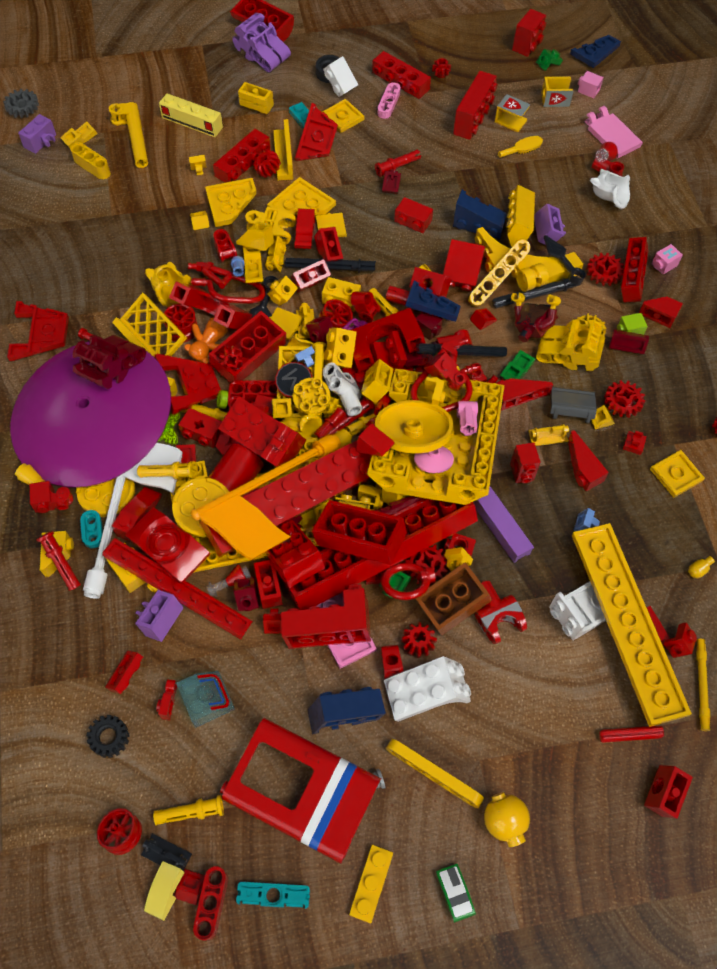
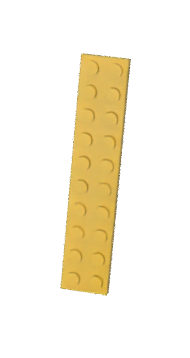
(631, 626)

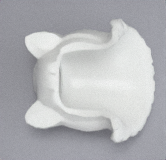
(612, 188)

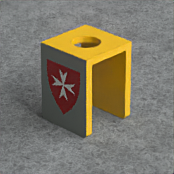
(556, 92)
(511, 112)

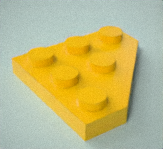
(303, 196)
(229, 199)

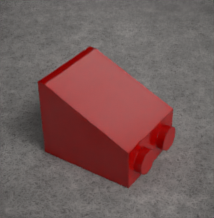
(464, 264)

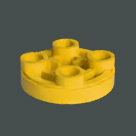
(311, 396)

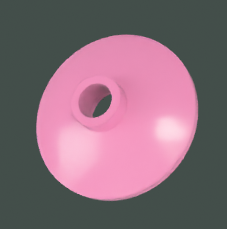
(434, 461)

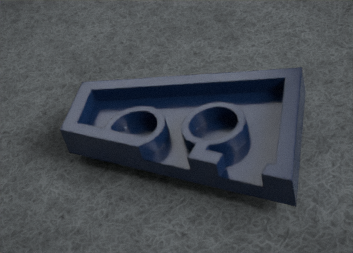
(597, 51)
(429, 303)

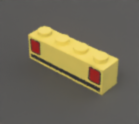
(191, 115)

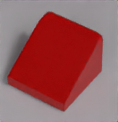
(482, 318)
(190, 887)

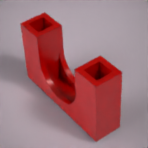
(224, 312)
(402, 321)

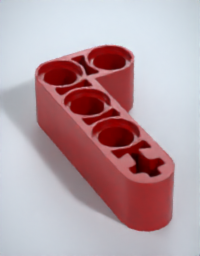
(247, 390)

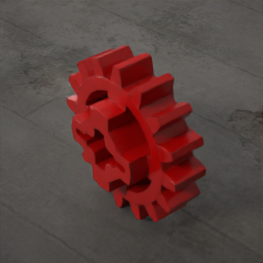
(605, 269)
(624, 398)
(430, 557)

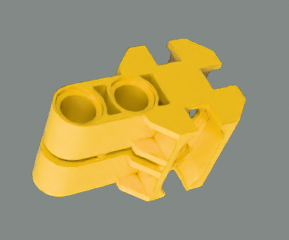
(573, 345)

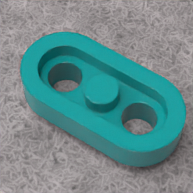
(93, 530)

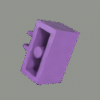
(37, 134)
(548, 223)
(158, 615)

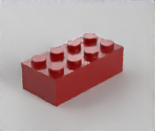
(475, 105)
(257, 342)
(360, 531)

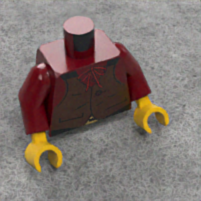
(534, 319)

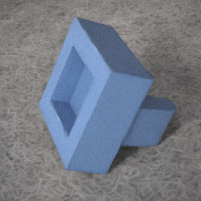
(305, 355)
(586, 520)

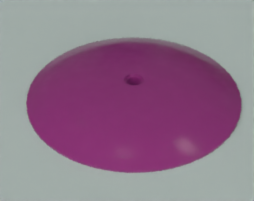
(85, 432)

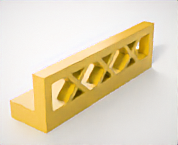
(283, 150)

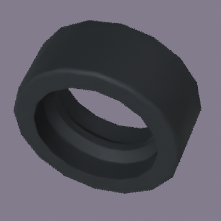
(323, 62)

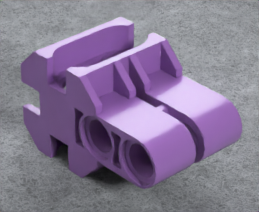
(260, 43)

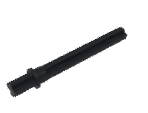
(353, 265)
(562, 284)
(468, 350)

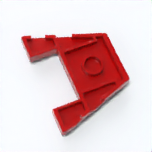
(46, 332)
(196, 380)

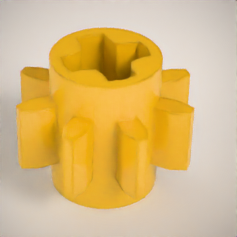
(334, 403)

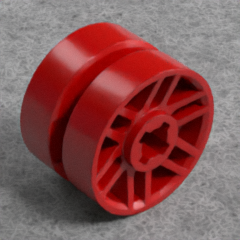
(183, 318)

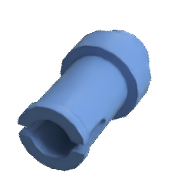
(237, 264)

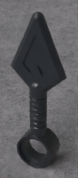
(558, 251)
(263, 305)

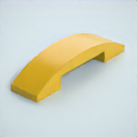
(253, 265)

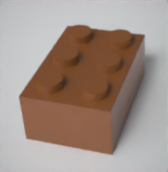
(454, 598)

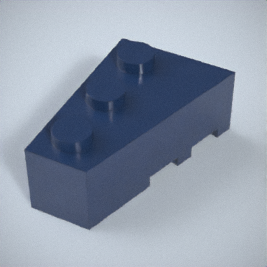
(473, 214)
(346, 708)

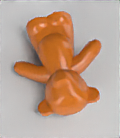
(207, 341)

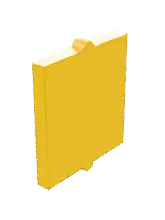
(332, 220)
(287, 321)

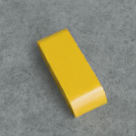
(90, 160)

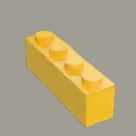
(520, 215)

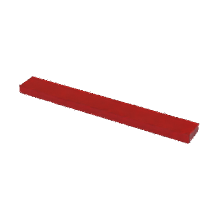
(185, 593)

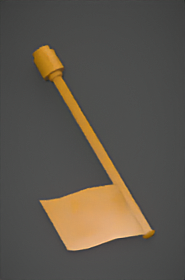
(245, 524)

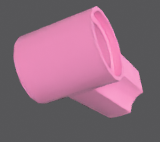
(467, 417)

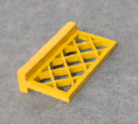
(135, 337)
(316, 369)

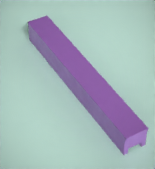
(503, 526)

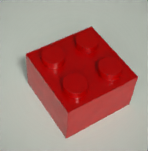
(529, 32)

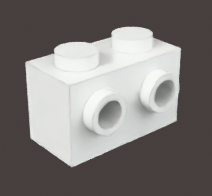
(340, 76)

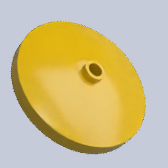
(415, 426)

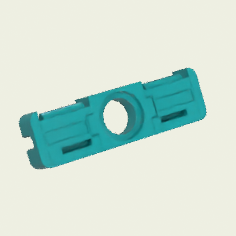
(256, 893)

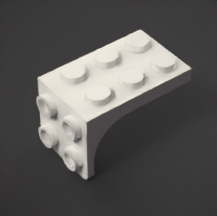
(577, 611)
(427, 687)

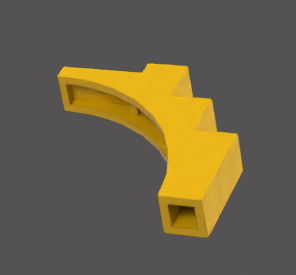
(496, 251)

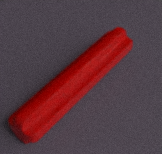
(630, 734)

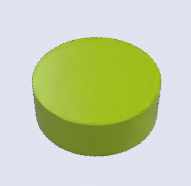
(222, 399)

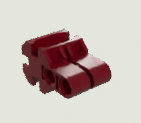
(107, 358)

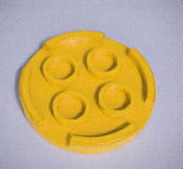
(99, 496)
(192, 496)

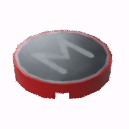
(289, 376)

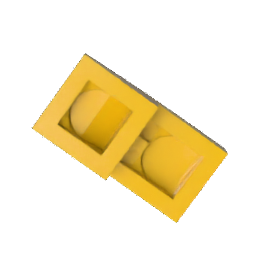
(82, 134)

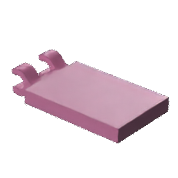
(611, 129)

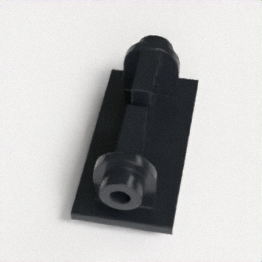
(160, 850)

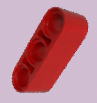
(211, 916)

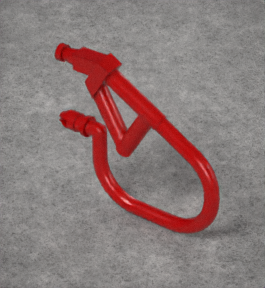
(208, 269)
(451, 349)

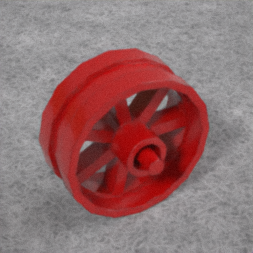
(336, 316)
(119, 831)

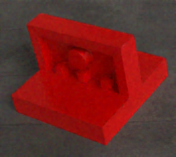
(391, 352)

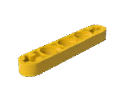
(506, 268)
(435, 773)

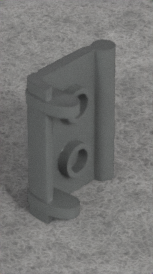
(573, 403)

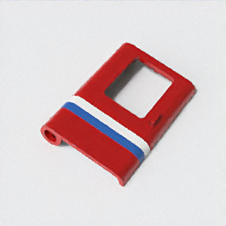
(330, 804)

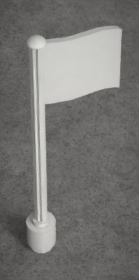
(159, 455)

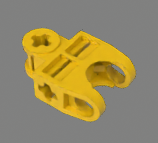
(277, 220)

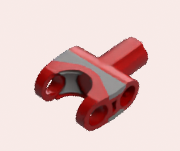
(498, 611)

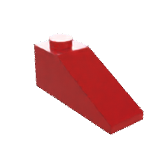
(522, 391)
(586, 466)
(135, 511)

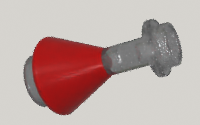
(607, 151)
(237, 573)

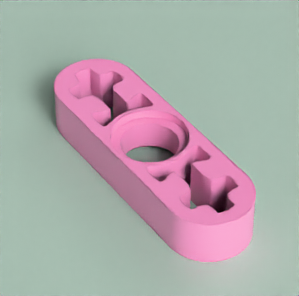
(389, 105)

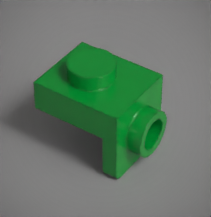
(548, 57)
(398, 582)

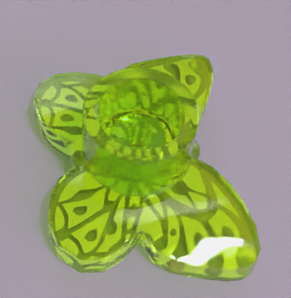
(169, 434)

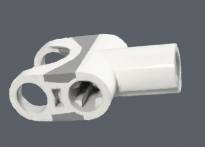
(345, 388)

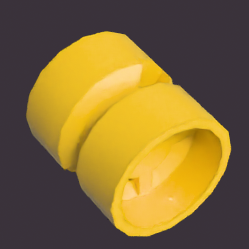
(532, 277)

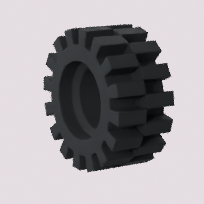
(101, 725)

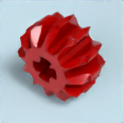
(267, 163)
(422, 646)

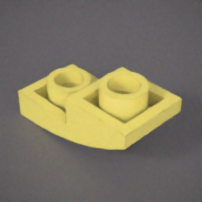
(161, 892)

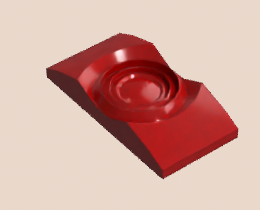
(167, 544)

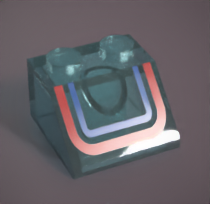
(205, 697)

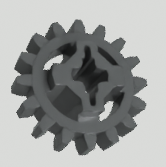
(21, 103)

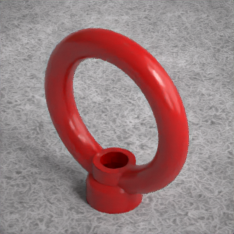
(426, 575)

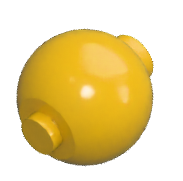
(507, 818)

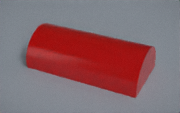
(277, 17)
(237, 467)

